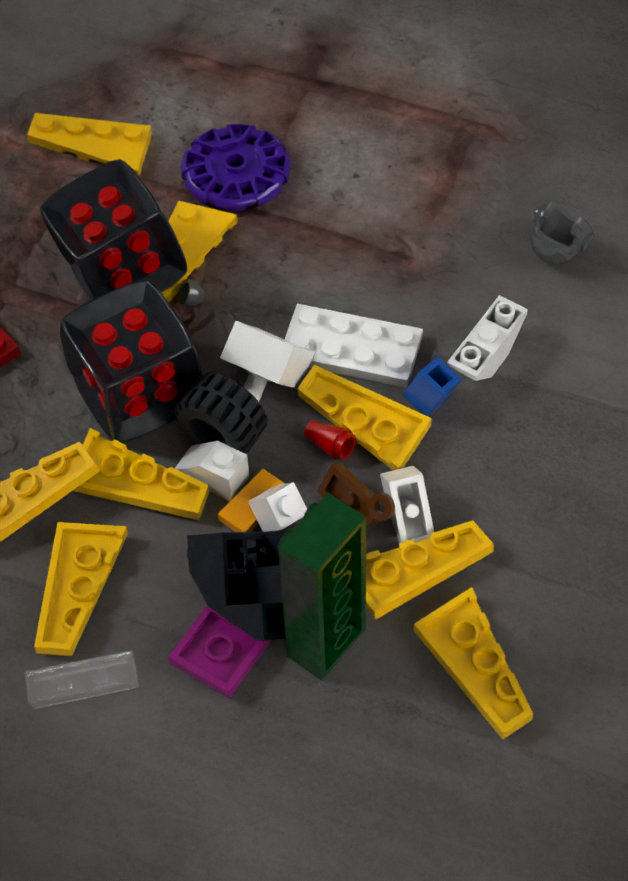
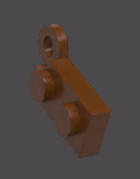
(354, 493)

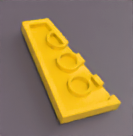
(92, 138)
(197, 232)

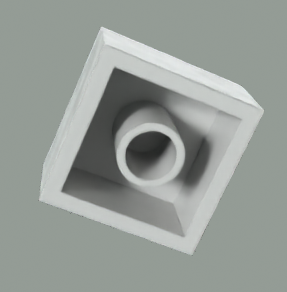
(265, 358)

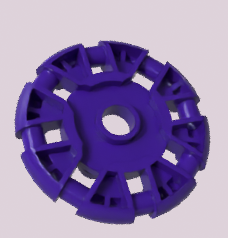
(231, 146)

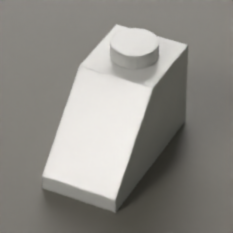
(217, 466)
(412, 510)

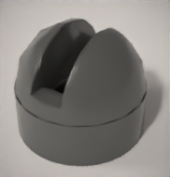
(191, 293)

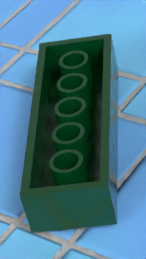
(324, 584)

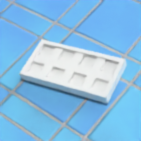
(356, 344)

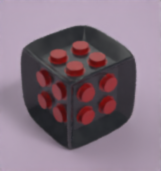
(113, 231)
(129, 359)

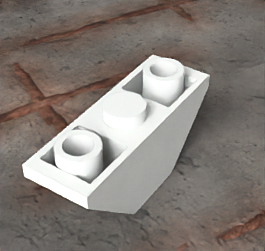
(489, 340)

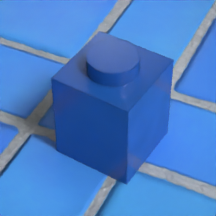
(432, 387)

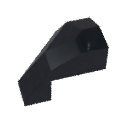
(241, 579)

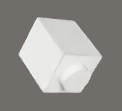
(278, 507)

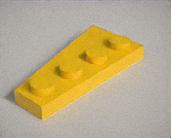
(378, 423)
(140, 480)
(38, 488)
(420, 565)
(75, 579)
(468, 651)

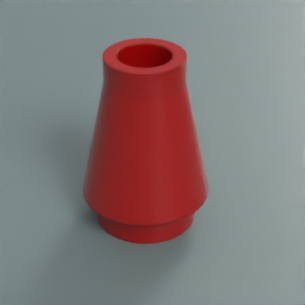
(332, 439)

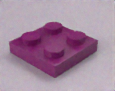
(217, 652)

